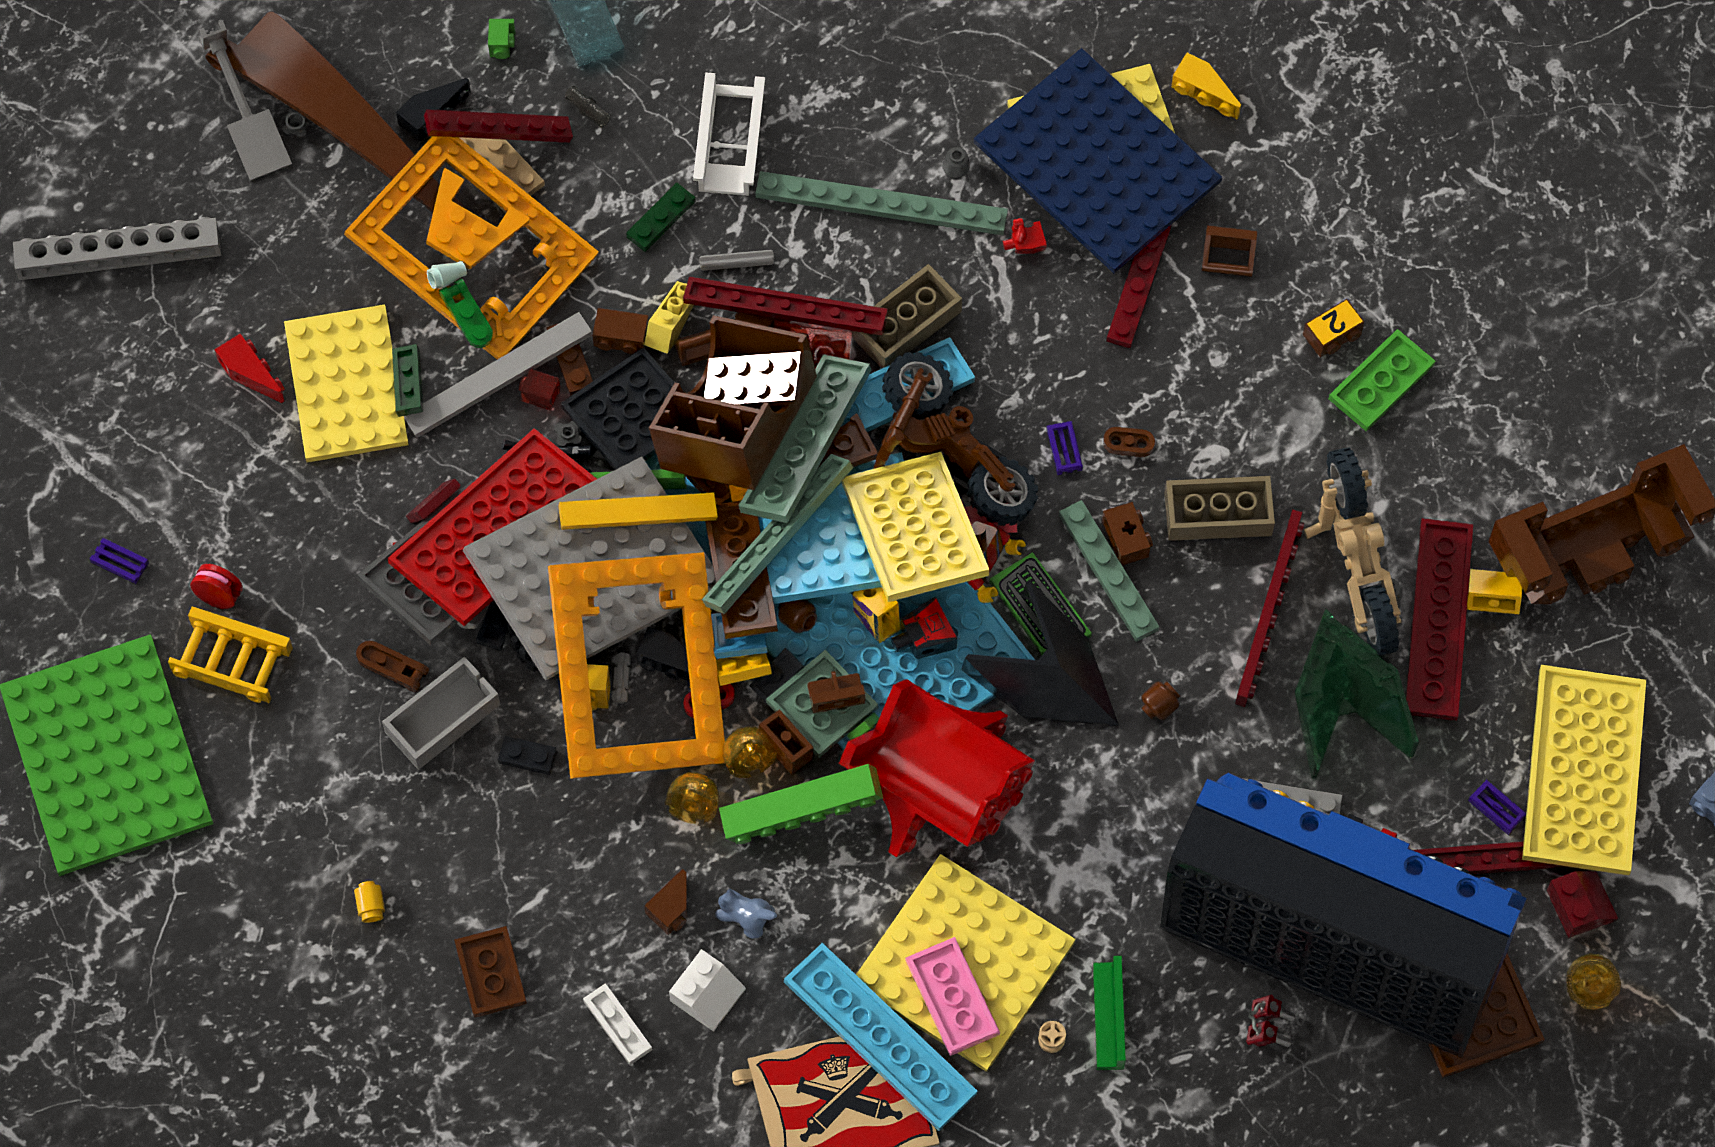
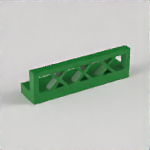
(1109, 1015)

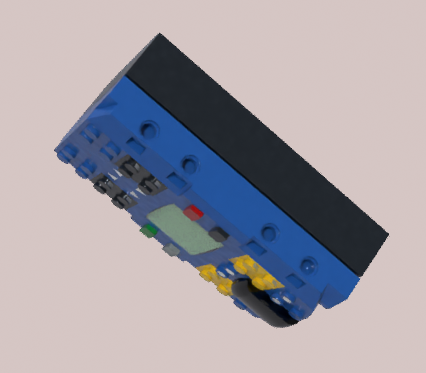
(1339, 910)

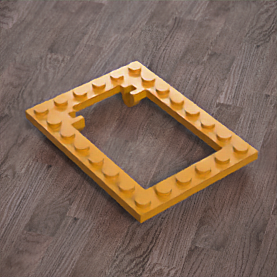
(563, 248)
(572, 598)

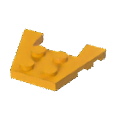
(463, 234)

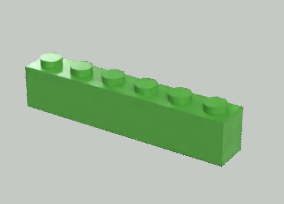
(801, 803)

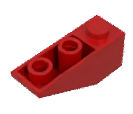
(244, 367)

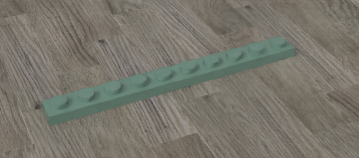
(881, 203)

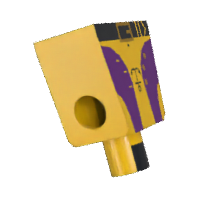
(876, 613)

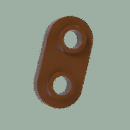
(1128, 441)

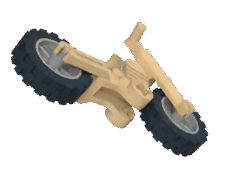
(1358, 539)

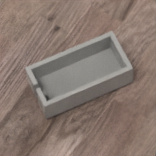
(441, 713)

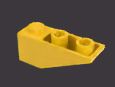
(1201, 82)

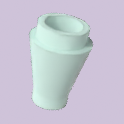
(445, 274)

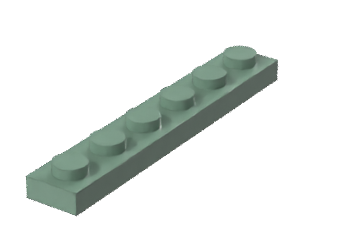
(1109, 571)

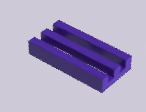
(1068, 467)
(100, 551)
(1503, 825)

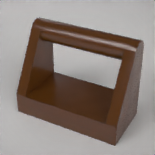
(1230, 239)
(693, 347)

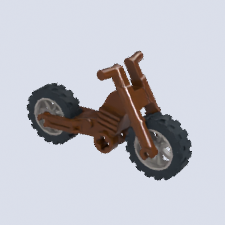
(952, 438)

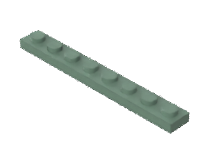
(776, 536)

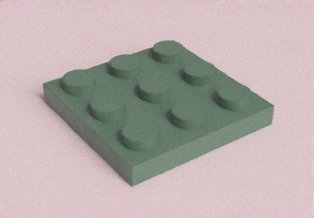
(821, 728)

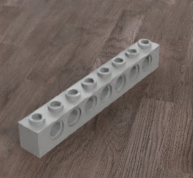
(128, 255)

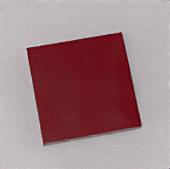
(433, 501)

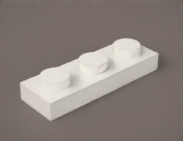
(617, 1024)

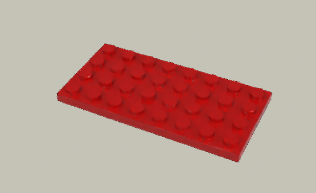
(513, 487)

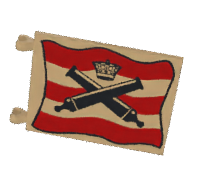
(831, 1099)

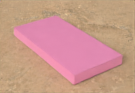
(952, 996)

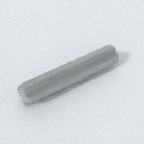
(736, 260)

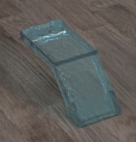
(587, 29)

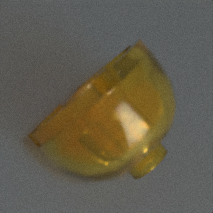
(747, 751)
(693, 797)
(1593, 981)

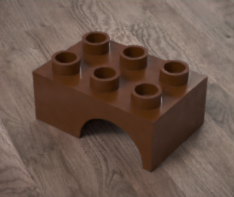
(720, 437)

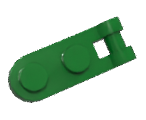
(467, 314)

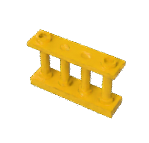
(227, 630)

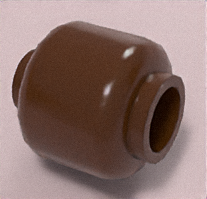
(797, 615)
(1160, 700)

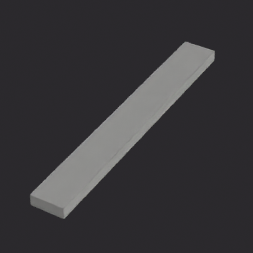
(499, 374)

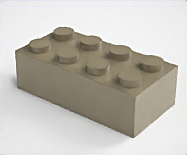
(914, 314)
(1219, 508)

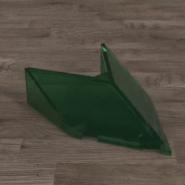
(1348, 678)

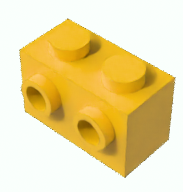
(1494, 588)
(599, 686)

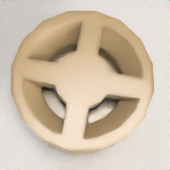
(1052, 1030)

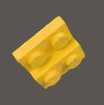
(742, 668)

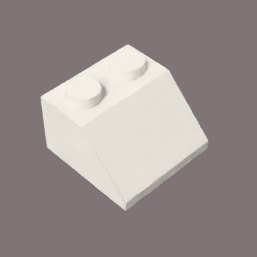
(706, 990)

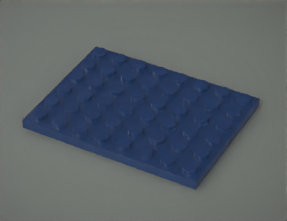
(1097, 160)

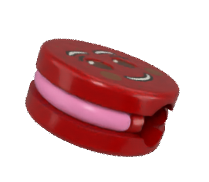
(216, 586)

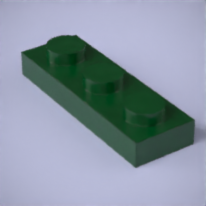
(660, 217)
(407, 380)

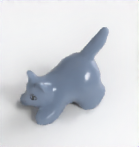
(747, 912)

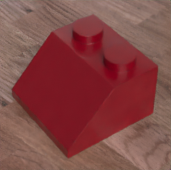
(1581, 902)

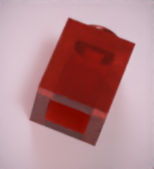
(539, 389)

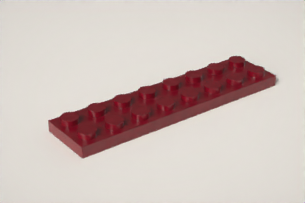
(1439, 619)

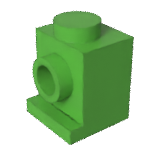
(501, 37)

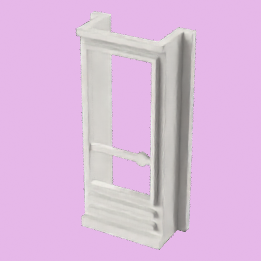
(720, 177)

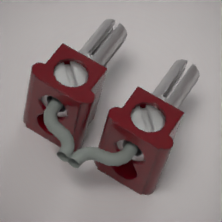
(1263, 1032)

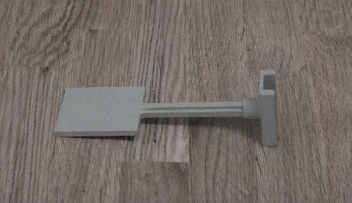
(255, 134)

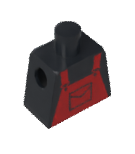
(925, 631)

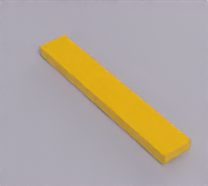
(637, 511)

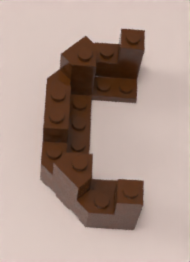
(1594, 534)

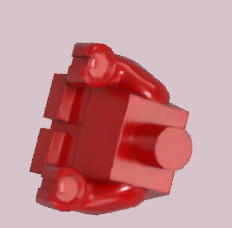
(1025, 239)

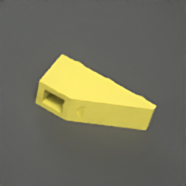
(668, 320)

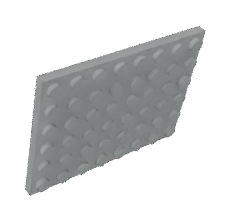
(517, 559)

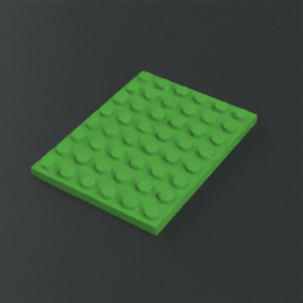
(105, 755)

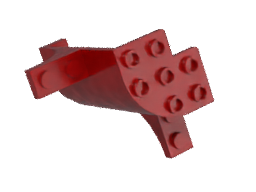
(940, 767)

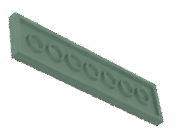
(807, 439)

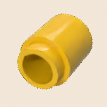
(369, 902)

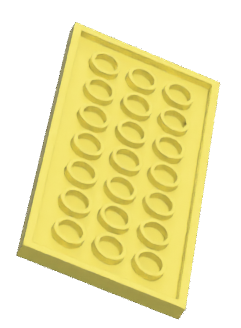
(1584, 770)

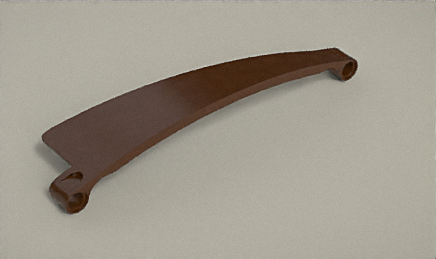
(299, 76)

